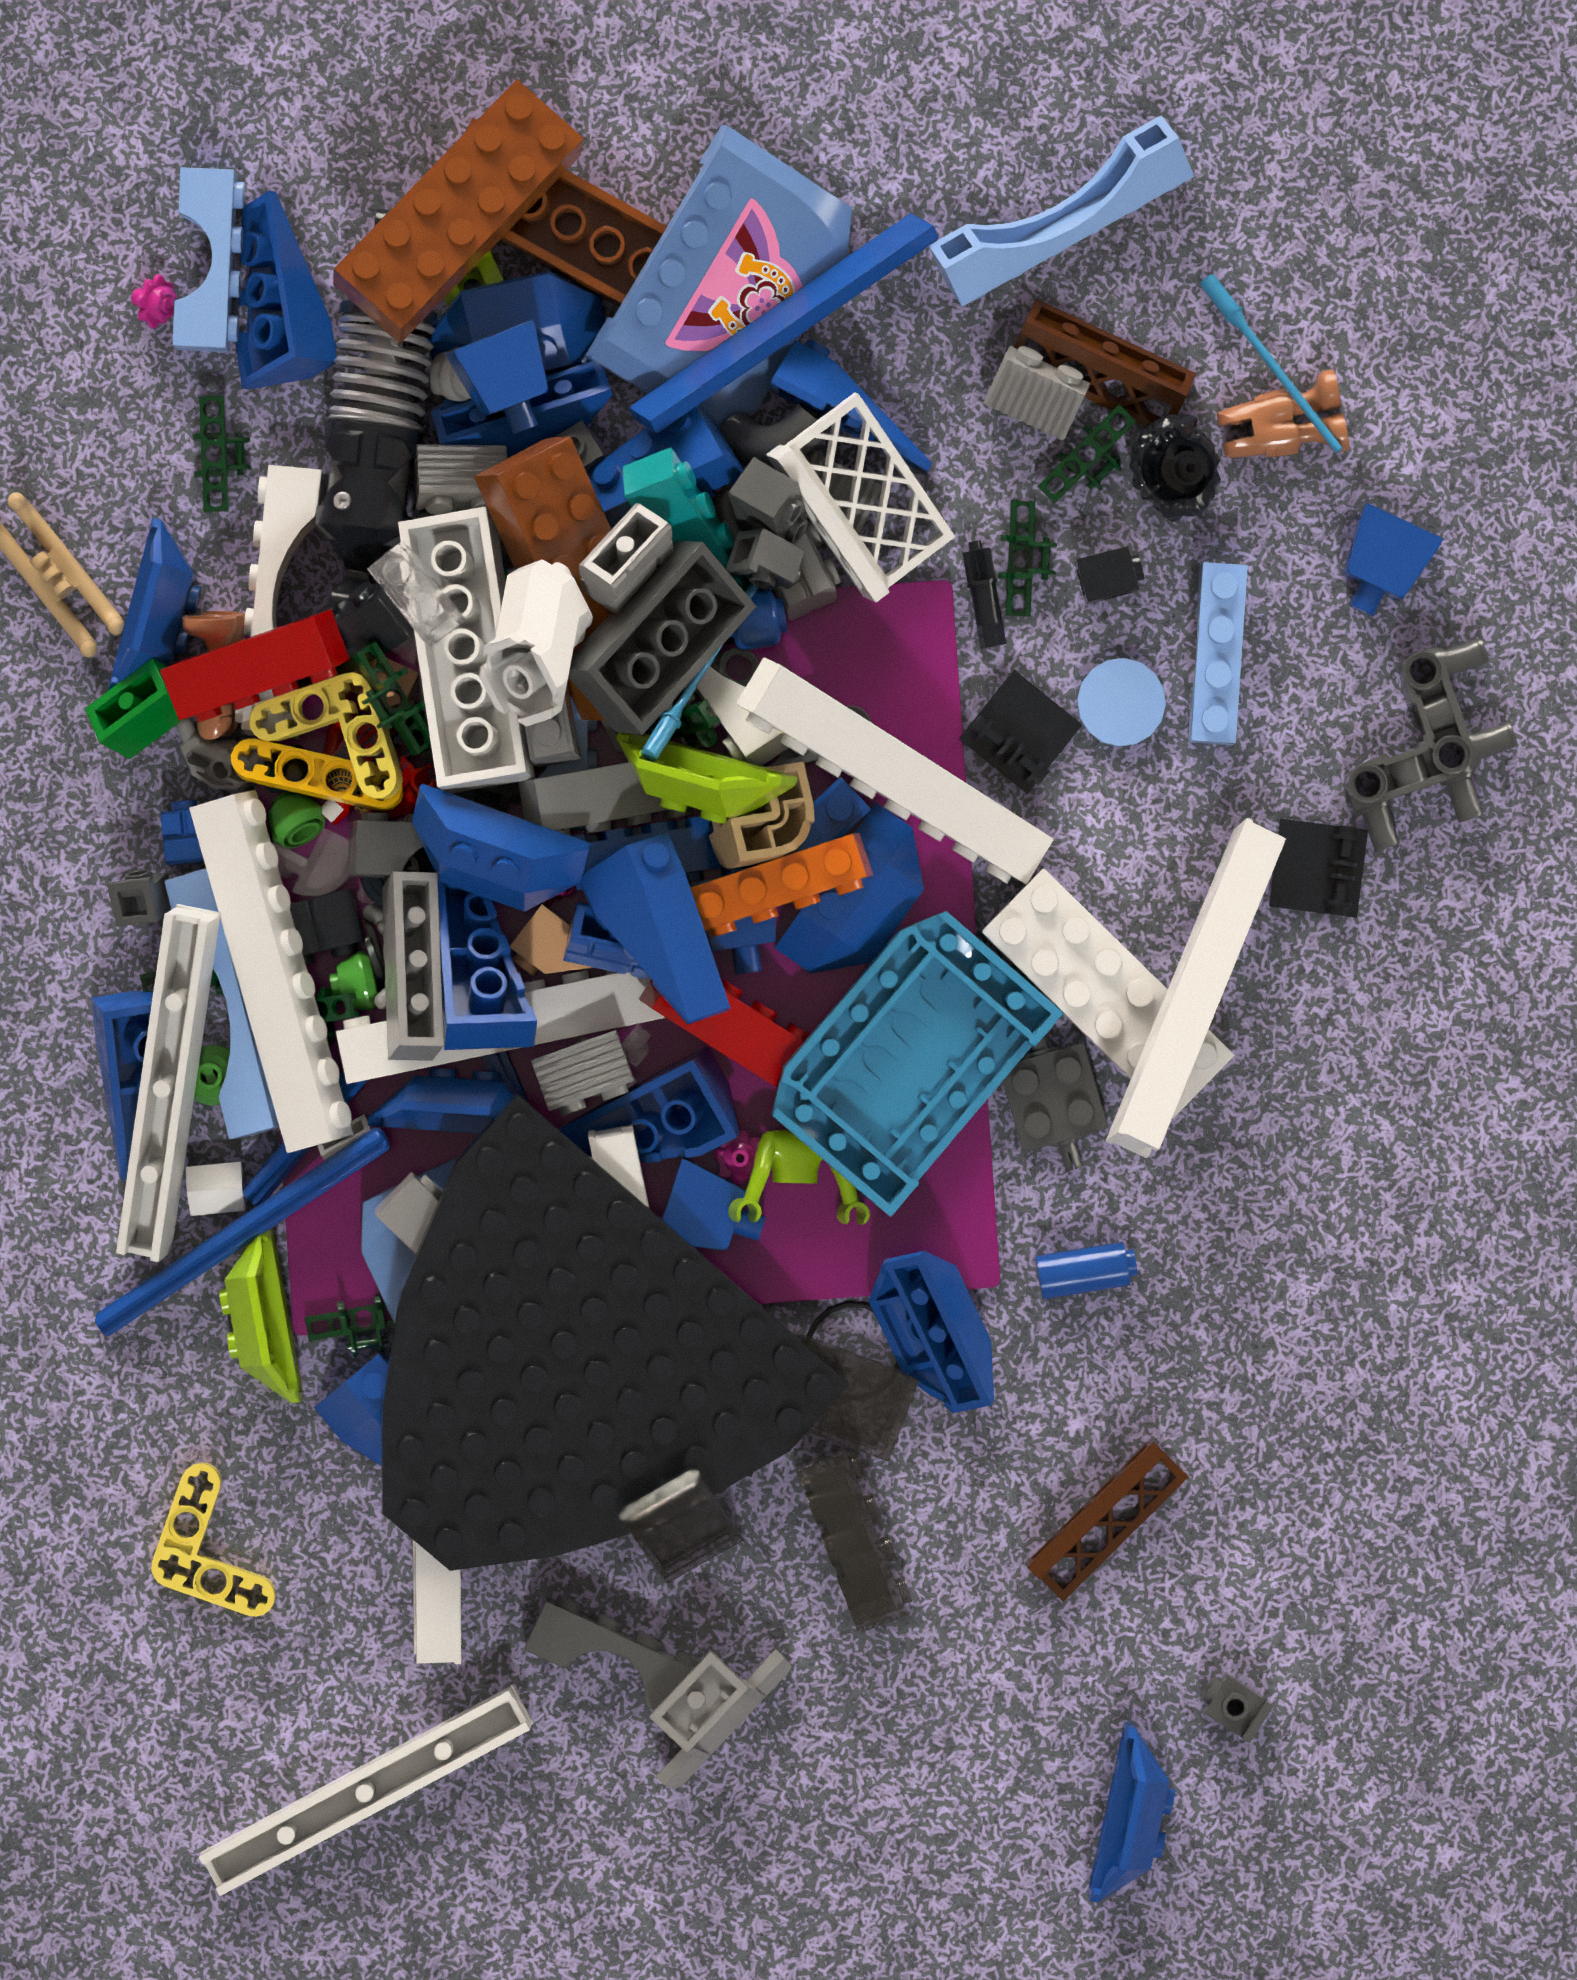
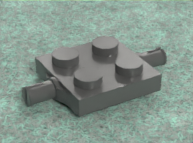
(1055, 1099)

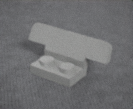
(709, 1708)

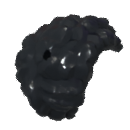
(1163, 464)

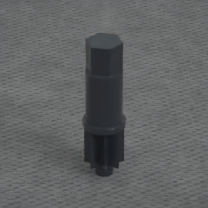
(984, 595)

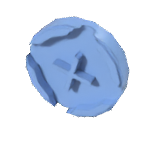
(1121, 702)

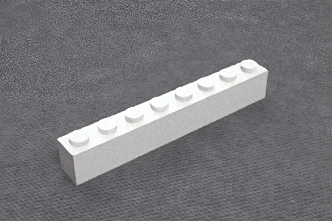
(894, 771)
(271, 970)
(561, 1012)

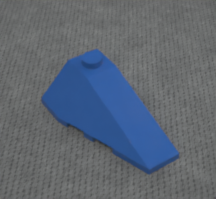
(286, 319)
(822, 384)
(653, 915)
(120, 1038)
(672, 1113)
(355, 1408)

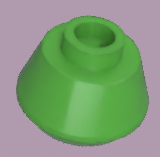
(295, 819)
(356, 976)
(211, 1058)

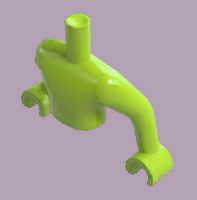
(791, 1163)

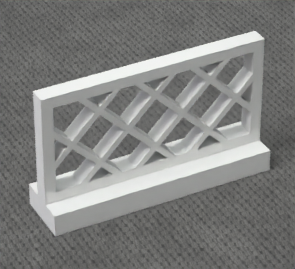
(830, 520)

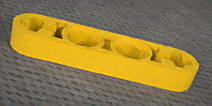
(315, 781)

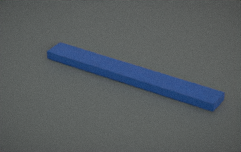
(783, 323)

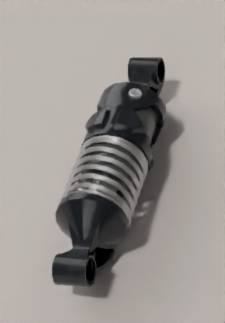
(372, 441)

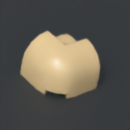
(771, 829)

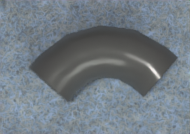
(755, 440)

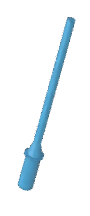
(1235, 316)
(671, 719)

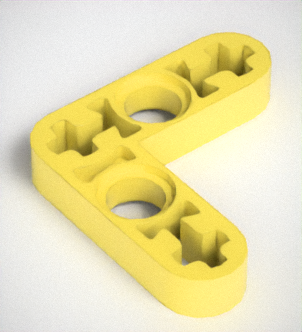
(335, 710)
(188, 1550)

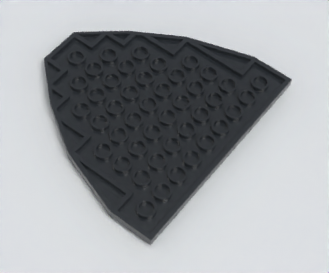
(570, 1359)

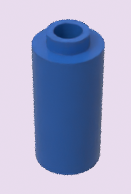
(1085, 1270)

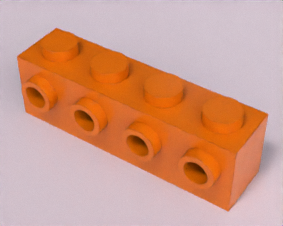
(782, 881)

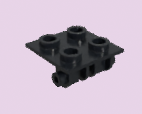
(1020, 732)
(1319, 868)

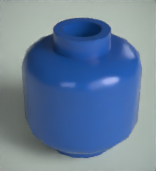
(764, 623)

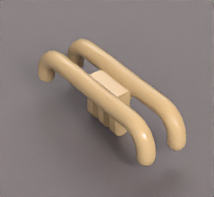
(56, 576)

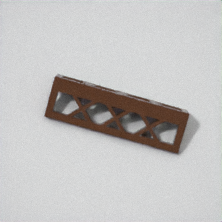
(1140, 370)
(1095, 1509)

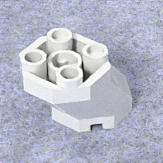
(534, 641)

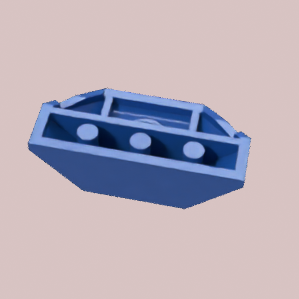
(562, 313)
(573, 395)
(159, 601)
(496, 851)
(858, 924)
(445, 1102)
(935, 1329)
(1131, 1817)

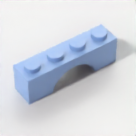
(205, 316)
(1218, 653)

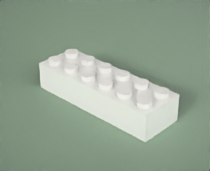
(468, 737)
(1090, 977)

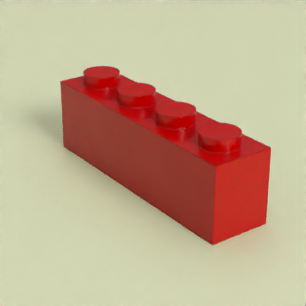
(254, 666)
(741, 1033)

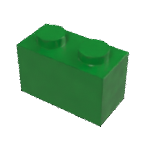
(134, 711)

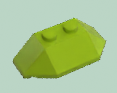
(703, 779)
(261, 1319)

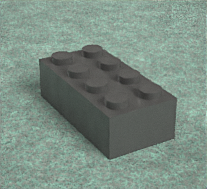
(659, 638)

